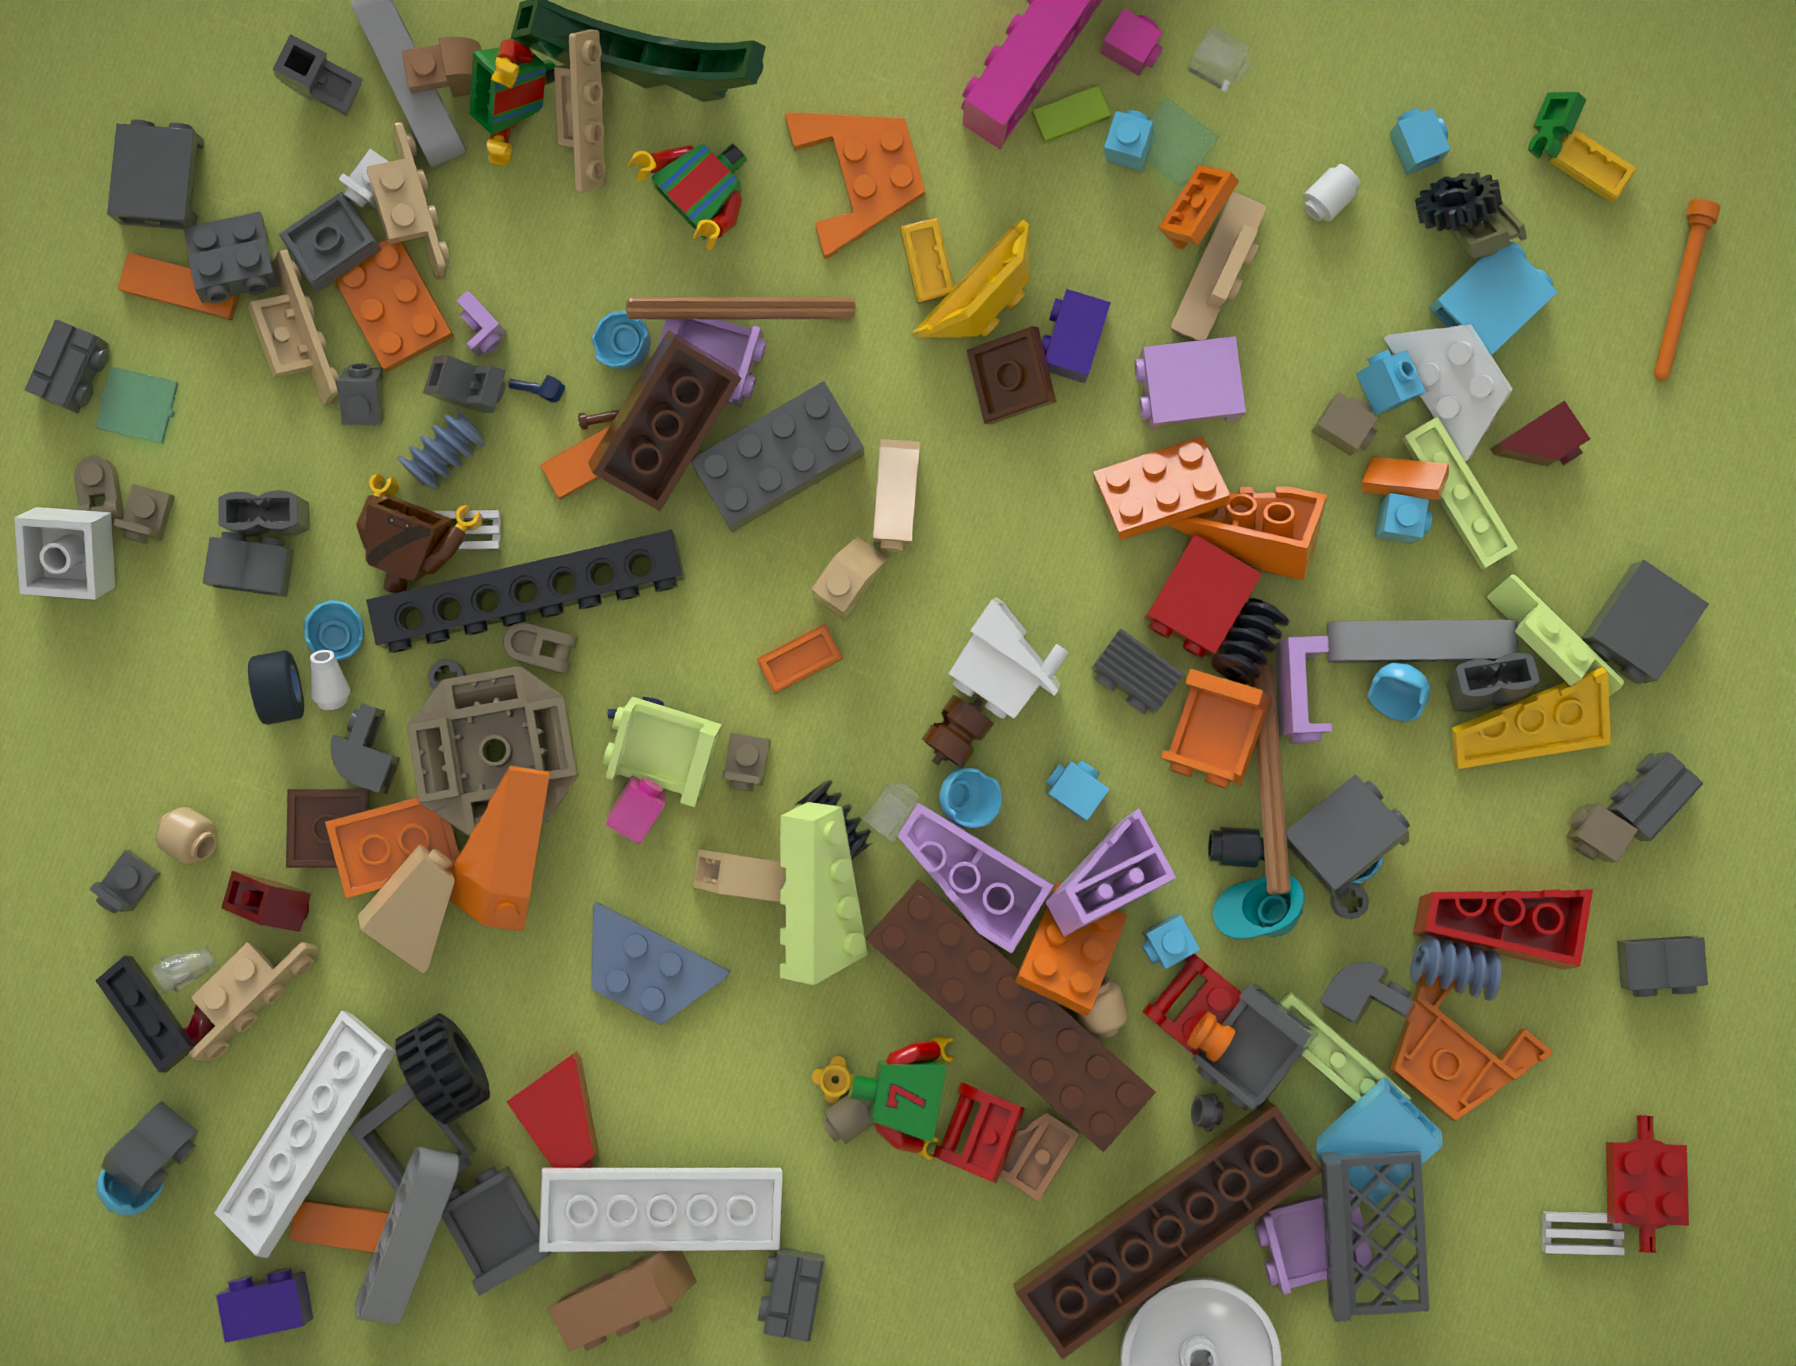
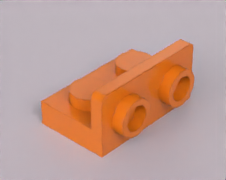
(1198, 205)

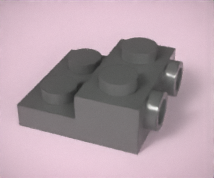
(230, 258)

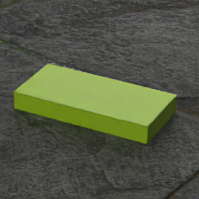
(1071, 114)

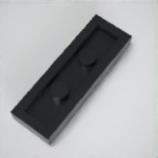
(145, 1013)

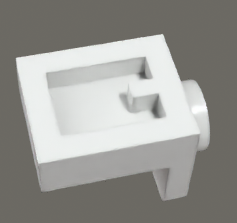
(358, 185)

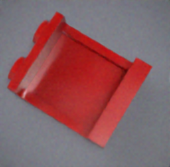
(1202, 597)

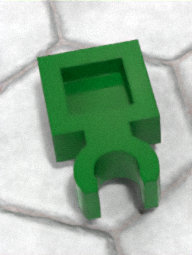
(1556, 117)

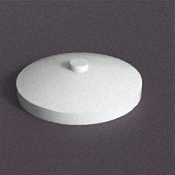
(1199, 1325)

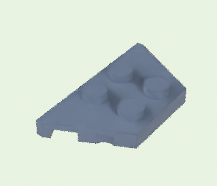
(646, 968)

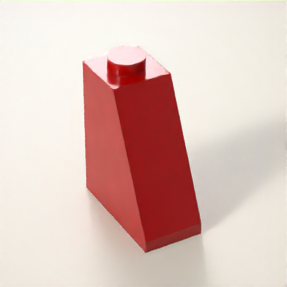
(559, 1115)

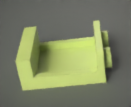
(663, 747)

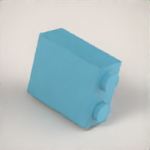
(1496, 296)
(1381, 1124)

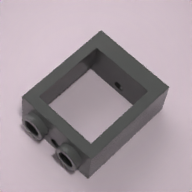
(378, 1151)

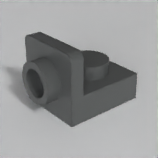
(125, 883)

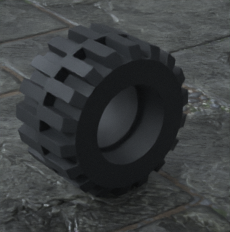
(442, 1068)

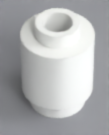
(1331, 193)

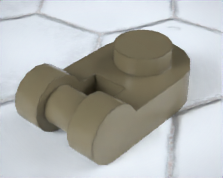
(98, 478)
(526, 643)

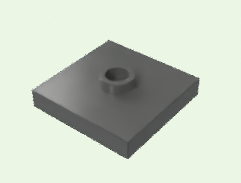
(329, 241)

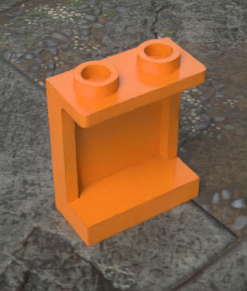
(1217, 729)

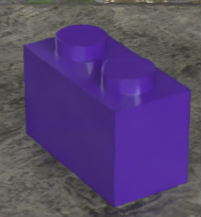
(1075, 334)
(264, 1305)

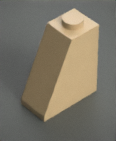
(895, 494)
(848, 577)
(738, 875)
(411, 907)

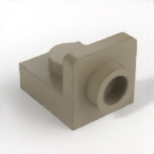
(145, 514)
(746, 761)

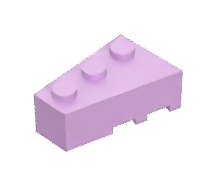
(1113, 874)

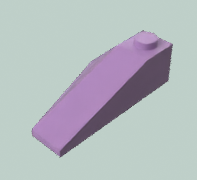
(983, 883)

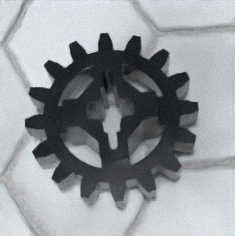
(1458, 201)

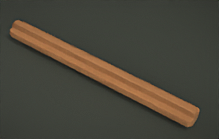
(740, 307)
(1272, 790)

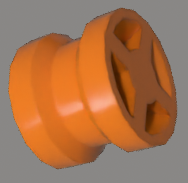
(1211, 1037)

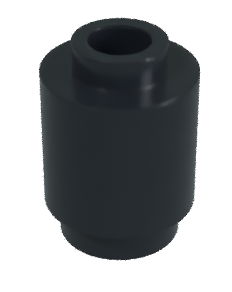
(1236, 847)

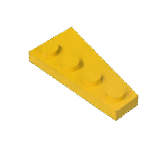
(1538, 725)

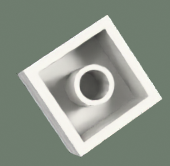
(65, 553)

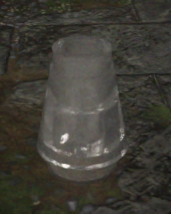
(183, 968)

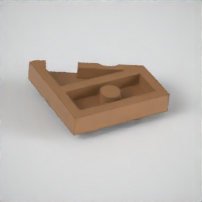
(1038, 1154)

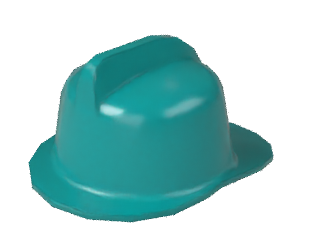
(1251, 911)

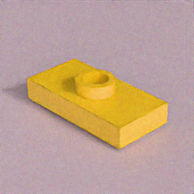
(1593, 165)
(927, 259)

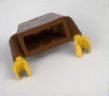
(406, 537)

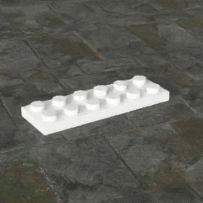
(304, 1134)
(660, 1209)

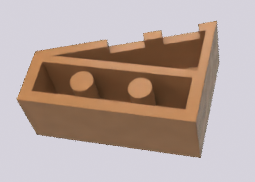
(622, 1299)

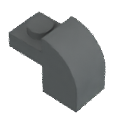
(313, 76)
(465, 384)
(357, 758)
(1358, 985)

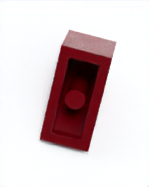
(1546, 439)
(266, 901)

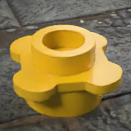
(823, 1078)

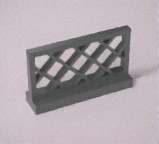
(1341, 1245)

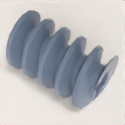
(443, 450)
(1457, 963)

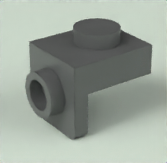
(360, 395)

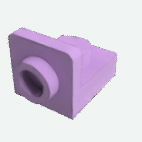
(476, 317)

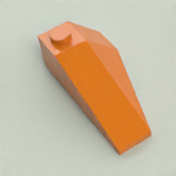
(1264, 528)
(500, 856)

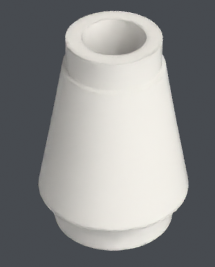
(328, 683)

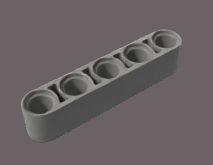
(422, 109)
(1420, 640)
(406, 1236)

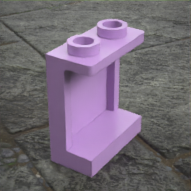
(728, 343)
(1190, 382)
(1293, 687)
(1297, 1242)

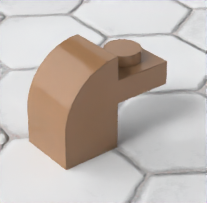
(441, 65)

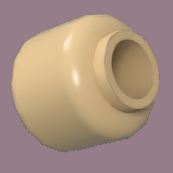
(186, 835)
(1107, 1012)

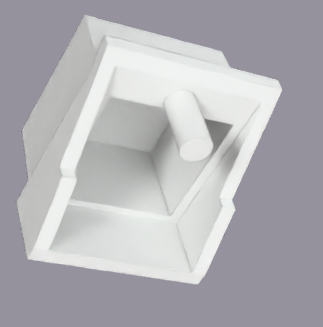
(1003, 664)

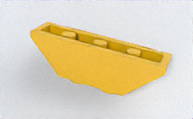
(983, 291)

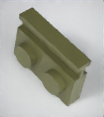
(1490, 235)

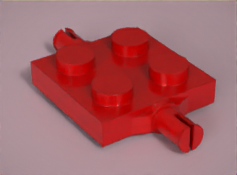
(1647, 1184)

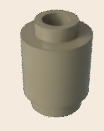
(847, 1119)

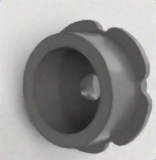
(1207, 1111)

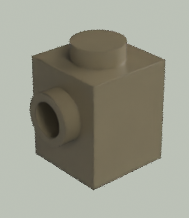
(1346, 424)
(1599, 833)

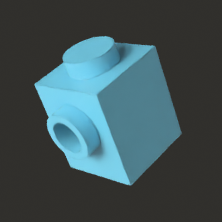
(1129, 139)
(1420, 139)
(1390, 381)
(1403, 518)
(1076, 788)
(1169, 941)

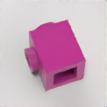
(1133, 42)
(636, 808)

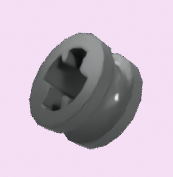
(437, 668)
(1359, 910)

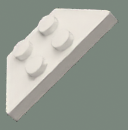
(1458, 378)

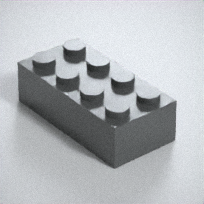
(778, 456)

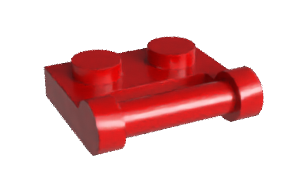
(1213, 996)
(989, 1136)

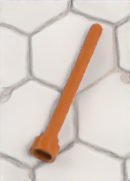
(1701, 216)

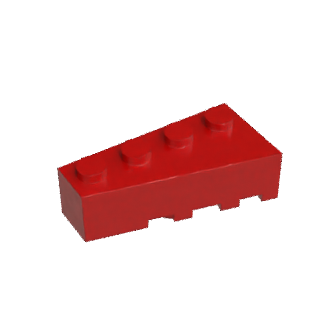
(1518, 924)

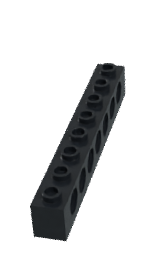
(390, 611)

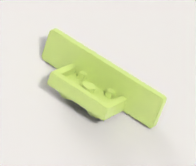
(1548, 633)

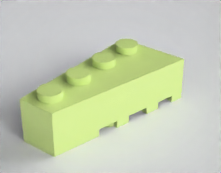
(819, 895)

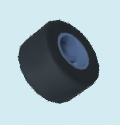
(275, 687)

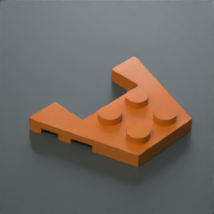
(875, 166)
(1449, 1064)

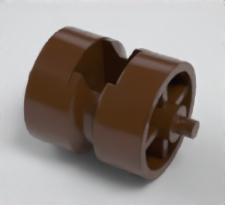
(954, 736)

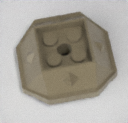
(462, 720)

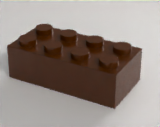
(664, 420)

